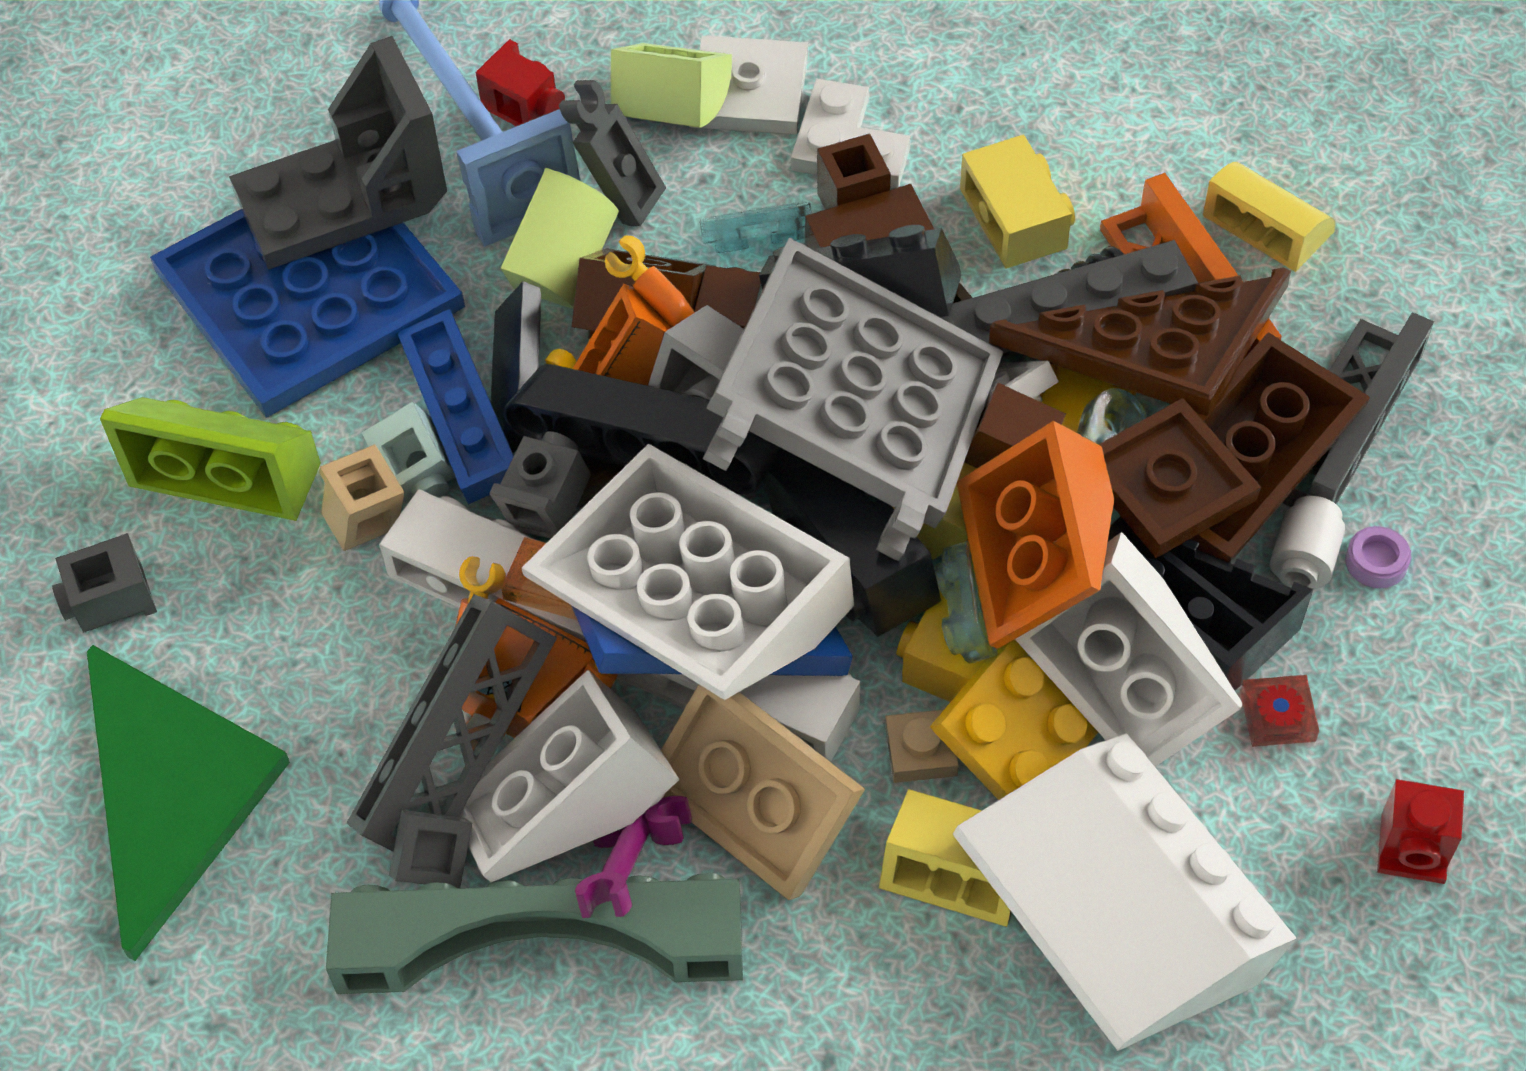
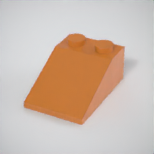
(1037, 529)

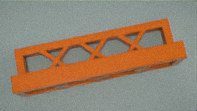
(1169, 220)

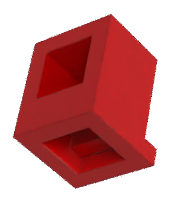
(516, 86)
(1420, 831)

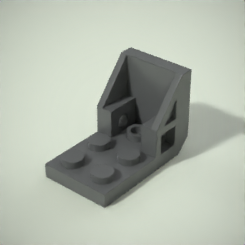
(366, 180)

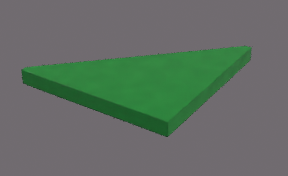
(171, 790)

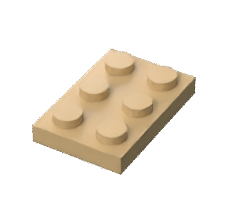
(758, 788)

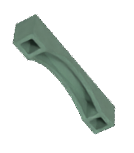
(398, 937)

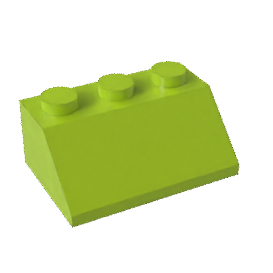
(213, 455)

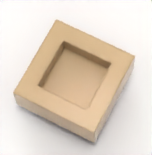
(916, 749)

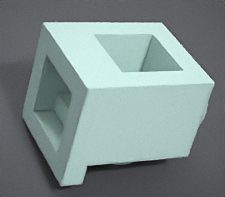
(404, 442)

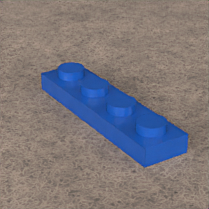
(457, 404)

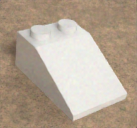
(1134, 659)
(565, 781)

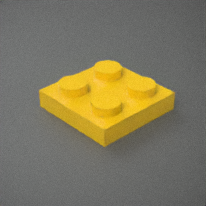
(1011, 722)

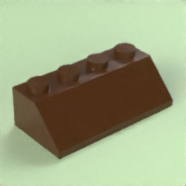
(1278, 424)

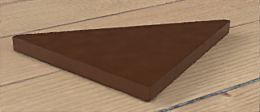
(1153, 342)

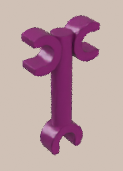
(664, 827)

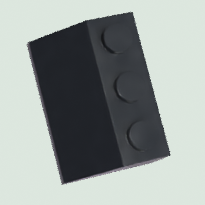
(908, 263)

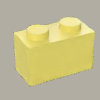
(1016, 201)

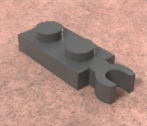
(613, 153)

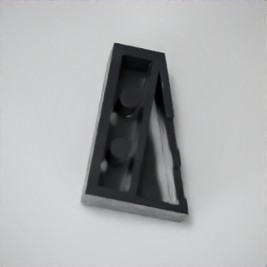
(849, 522)
(1229, 605)

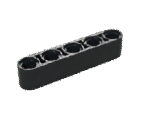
(620, 418)

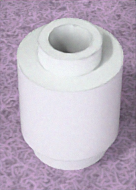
(1308, 542)

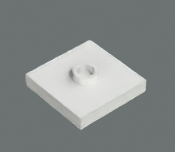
(763, 84)

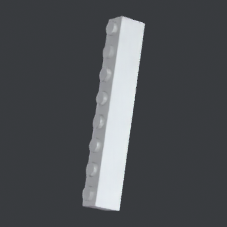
(440, 533)

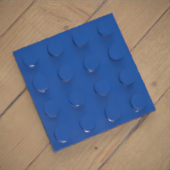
(308, 318)

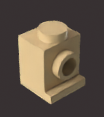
(360, 497)

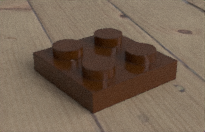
(1174, 477)

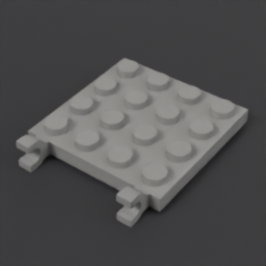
(856, 388)

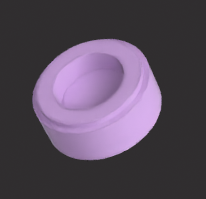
(1378, 557)

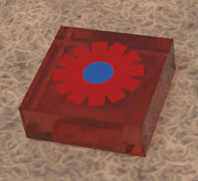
(1279, 710)

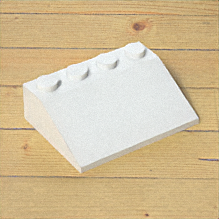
(696, 574)
(1125, 891)

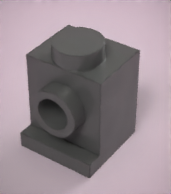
(542, 483)
(102, 584)

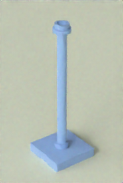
(505, 165)

